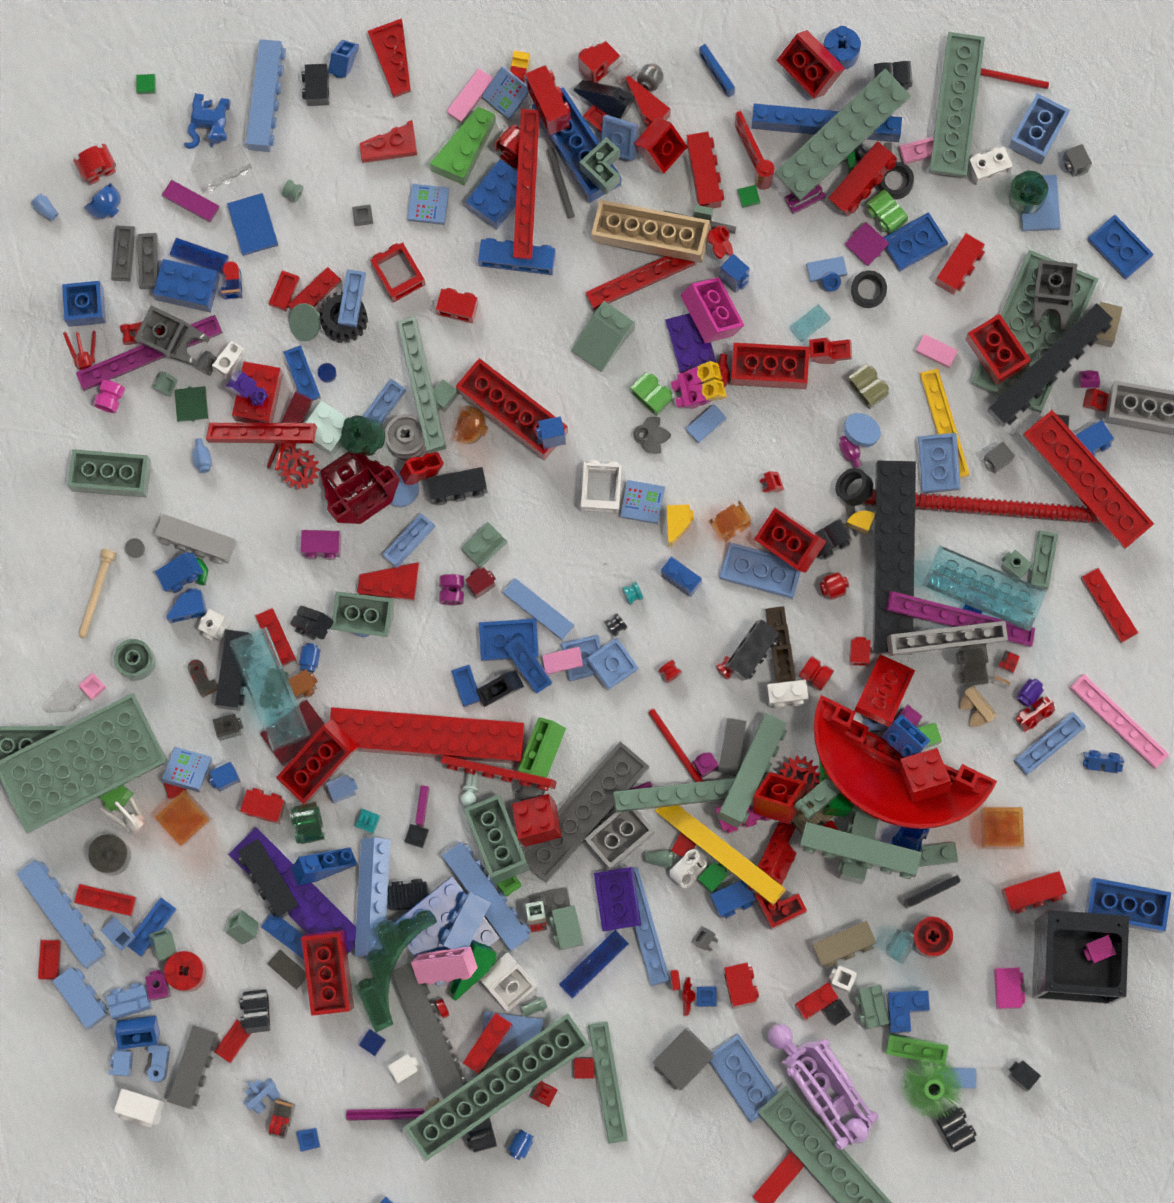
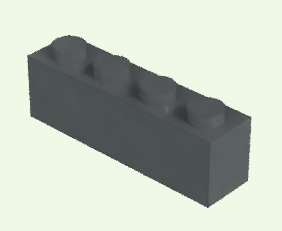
(193, 1067)

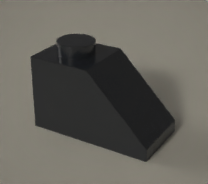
(500, 688)

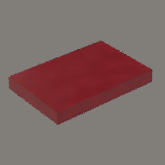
(313, 723)

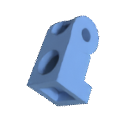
(159, 1062)

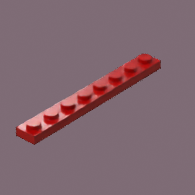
(526, 184)

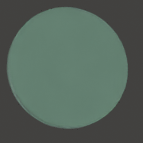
(304, 322)

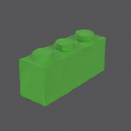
(542, 747)

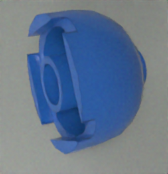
(104, 203)

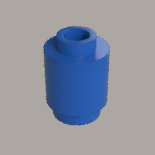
(309, 657)
(520, 1145)

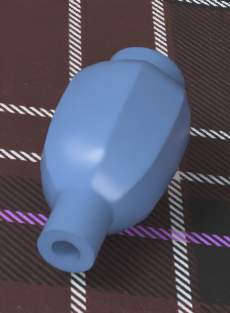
(201, 457)

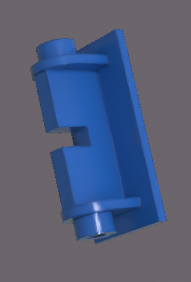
(1111, 761)

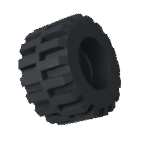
(337, 331)

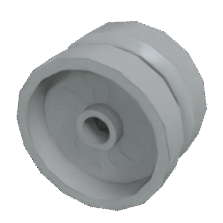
(396, 433)

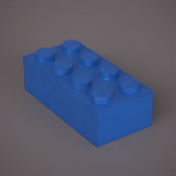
(1144, 906)

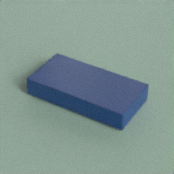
(466, 685)

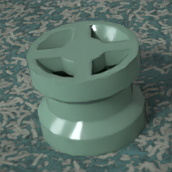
(292, 191)

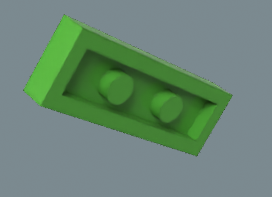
(916, 1048)

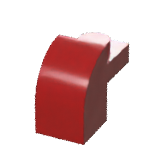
(828, 352)

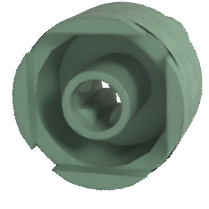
(145, 659)

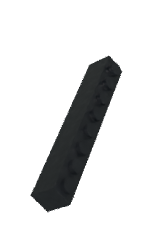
(1045, 370)

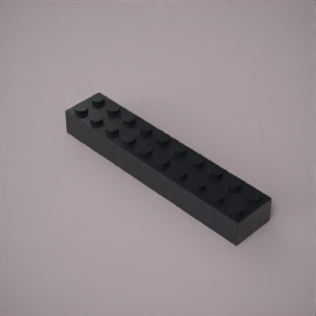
(893, 547)

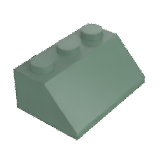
(362, 614)

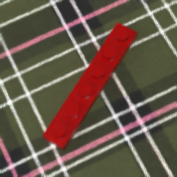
(636, 280)
(261, 433)
(505, 774)

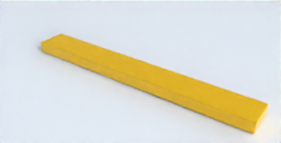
(722, 852)

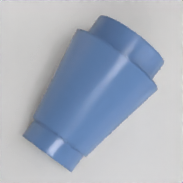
(44, 207)

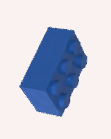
(495, 195)
(186, 285)

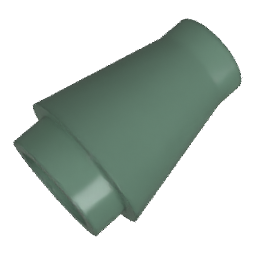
(661, 858)

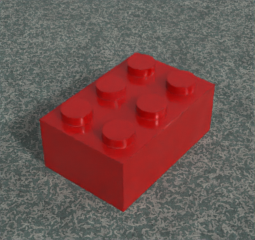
(810, 64)
(548, 99)
(997, 349)
(269, 379)
(790, 540)

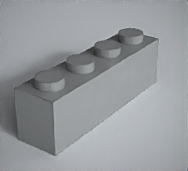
(196, 539)

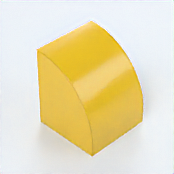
(861, 521)

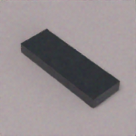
(932, 891)

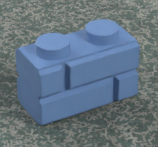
(128, 1001)

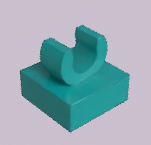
(367, 821)

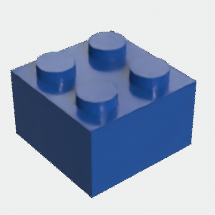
(83, 303)

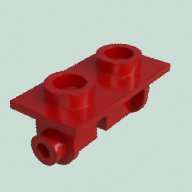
(1042, 708)

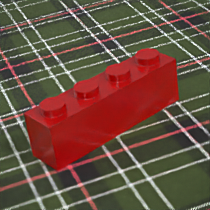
(704, 170)
(863, 178)

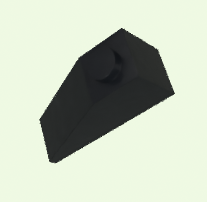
(607, 98)

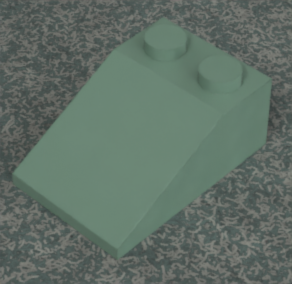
(603, 336)

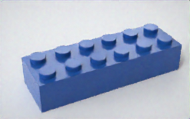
(574, 145)

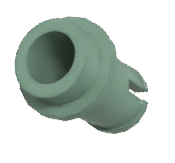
(534, 1006)

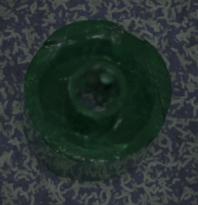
(1023, 201)
(362, 435)
(308, 823)

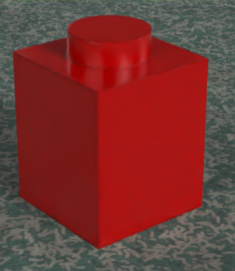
(859, 652)

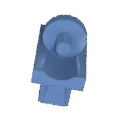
(254, 1101)

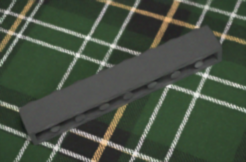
(429, 1030)

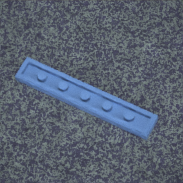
(648, 938)

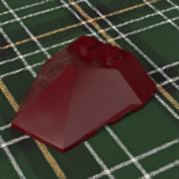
(357, 487)

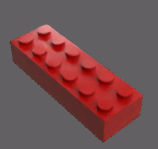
(505, 405)

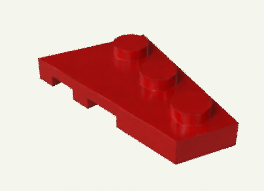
(390, 583)

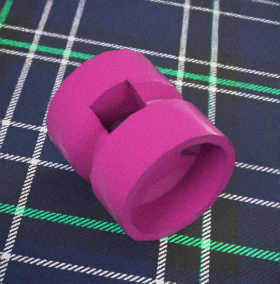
(108, 398)

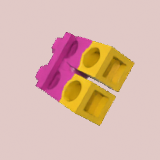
(699, 386)

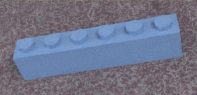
(264, 95)
(474, 880)
(371, 893)
(61, 914)

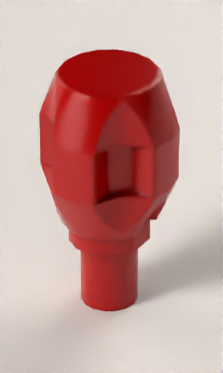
(725, 373)

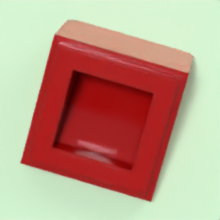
(1095, 399)

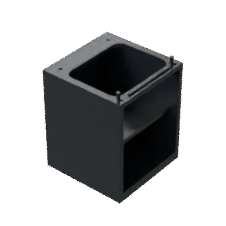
(1061, 965)

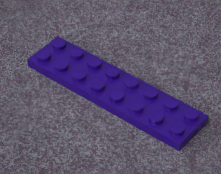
(316, 910)

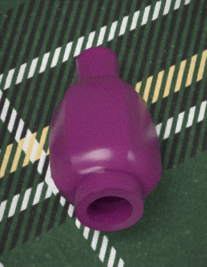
(850, 451)

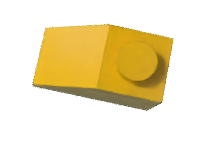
(678, 521)

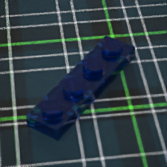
(593, 964)

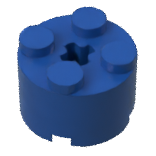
(847, 41)

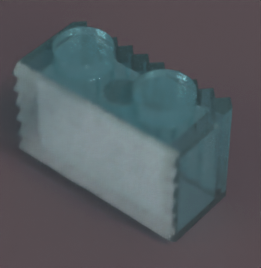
(900, 945)

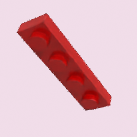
(1109, 605)

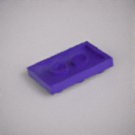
(688, 343)
(617, 899)

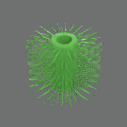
(933, 1095)

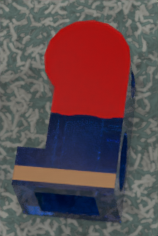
(233, 281)

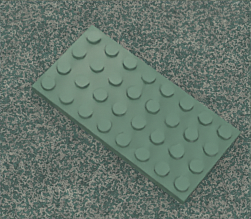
(1019, 317)
(80, 763)

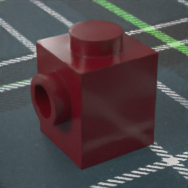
(480, 581)

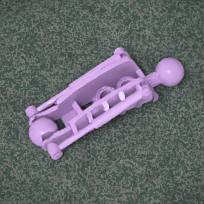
(831, 1074)

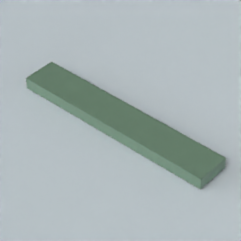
(608, 1082)

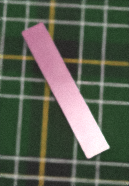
(1119, 721)

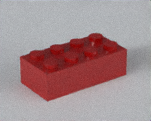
(770, 365)
(317, 761)
(327, 972)

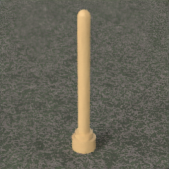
(106, 557)

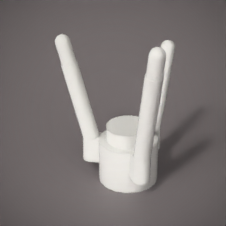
(133, 821)

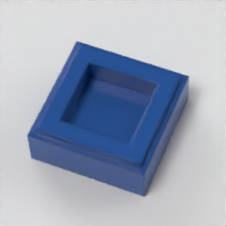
(706, 997)
(308, 1139)

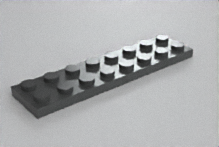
(586, 810)

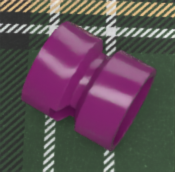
(448, 583)

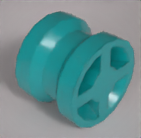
(632, 593)

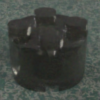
(99, 850)

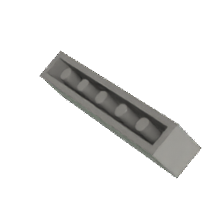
(946, 638)

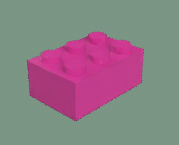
(712, 310)

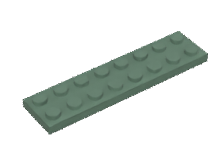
(957, 104)
(817, 1150)

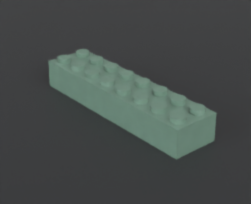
(842, 135)

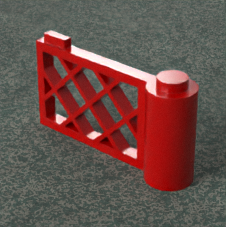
(764, 168)

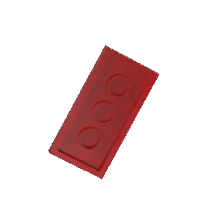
(884, 690)

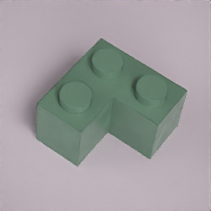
(598, 165)

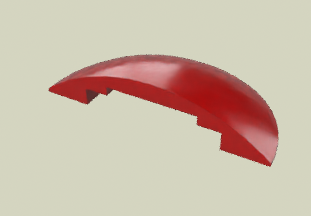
(870, 774)

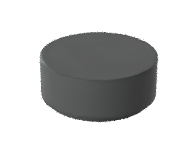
(135, 548)

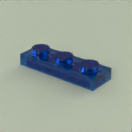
(198, 255)

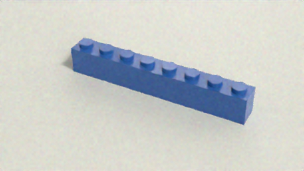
(811, 121)

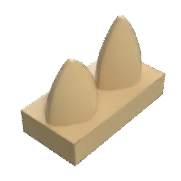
(983, 713)

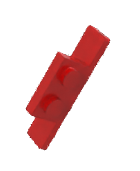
(778, 854)

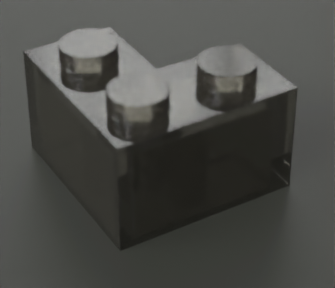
(972, 665)

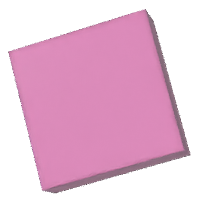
(92, 686)

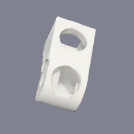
(228, 360)

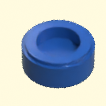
(831, 281)

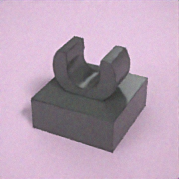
(704, 938)

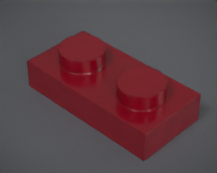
(297, 409)

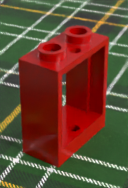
(405, 288)

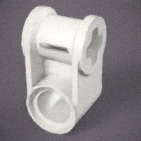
(688, 870)

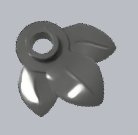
(654, 435)

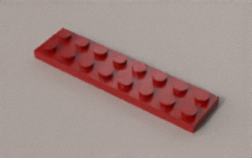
(1088, 479)

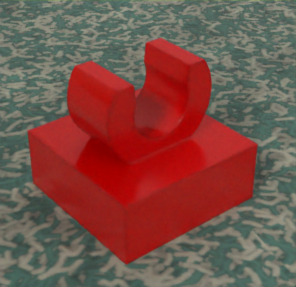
(773, 482)
(544, 1094)

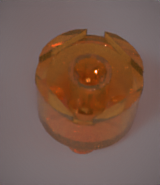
(730, 521)

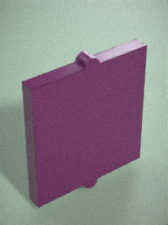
(867, 243)

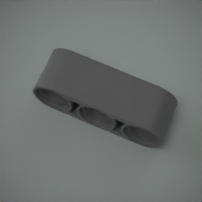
(732, 746)

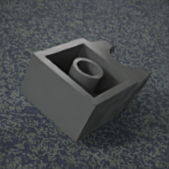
(1051, 297)
(174, 340)

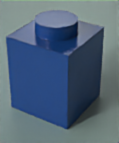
(224, 777)

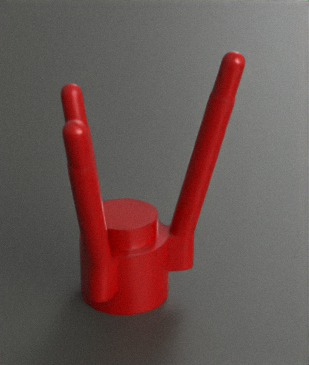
(83, 360)
(282, 447)

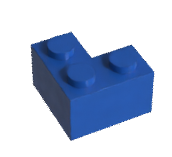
(901, 1005)

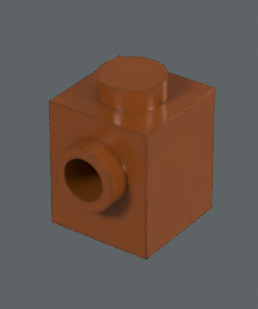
(303, 684)

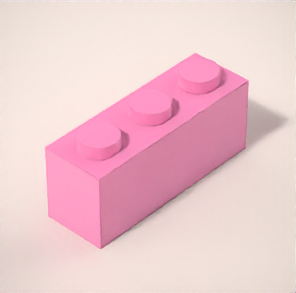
(444, 965)

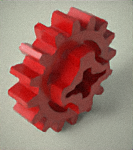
(300, 475)
(810, 770)

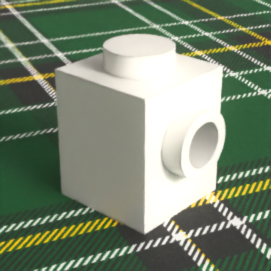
(842, 978)

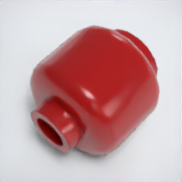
(834, 586)

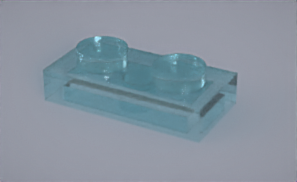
(810, 323)

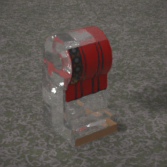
(1005, 669)

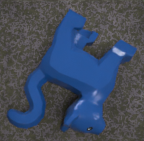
(208, 118)

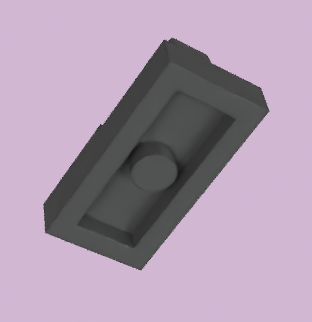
(552, 900)

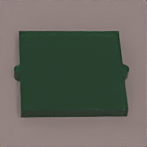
(191, 404)

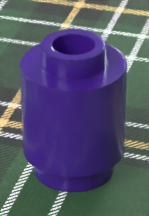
(1030, 692)

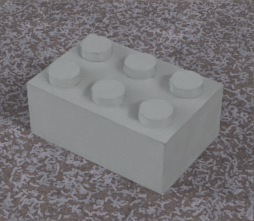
(619, 837)

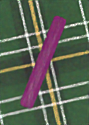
(384, 1114)

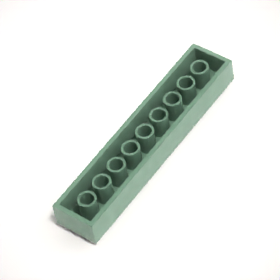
(496, 1087)

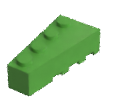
(463, 149)

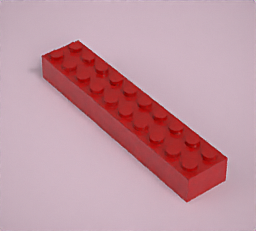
(432, 735)

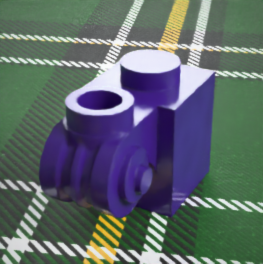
(245, 387)

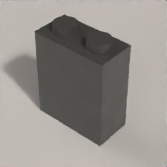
(683, 1059)

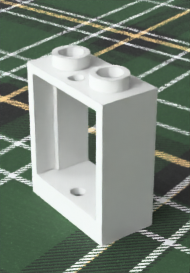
(598, 505)

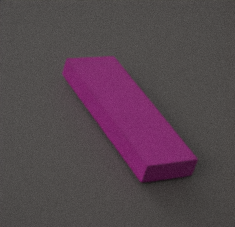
(190, 201)

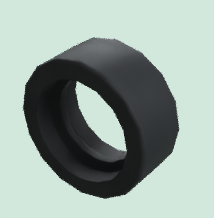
(898, 194)
(867, 303)
(846, 479)

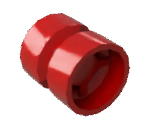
(814, 672)

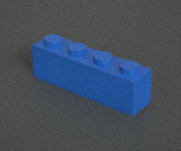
(500, 256)

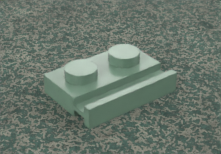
(484, 545)

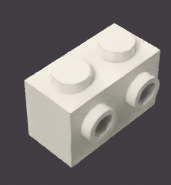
(989, 165)
(787, 694)

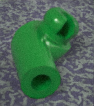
(203, 577)

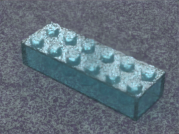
(984, 588)
(269, 689)

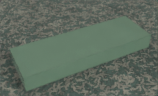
(1043, 559)

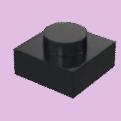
(416, 836)
(837, 1012)

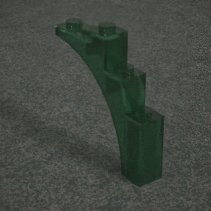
(381, 962)

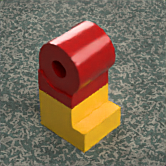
(520, 64)

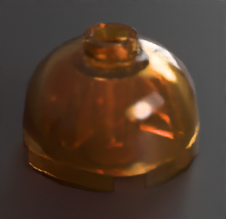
(470, 426)

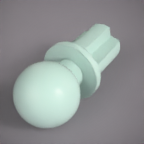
(469, 798)

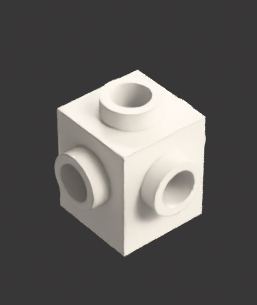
(213, 625)

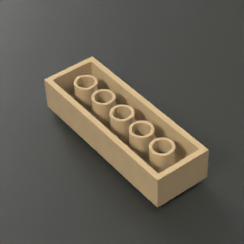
(651, 231)

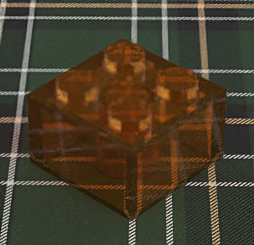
(183, 818)
(1002, 828)

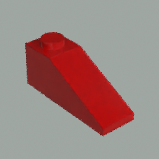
(646, 103)

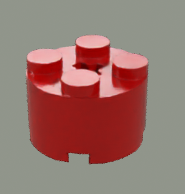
(509, 145)
(95, 163)
(938, 928)
(174, 968)

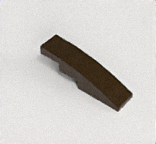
(782, 650)

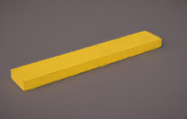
(941, 411)

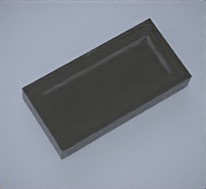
(288, 969)

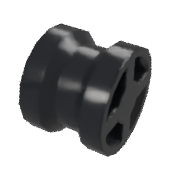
(615, 624)

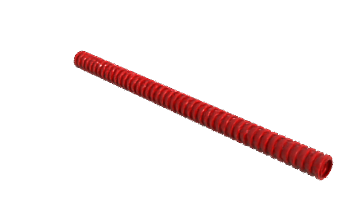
(999, 507)

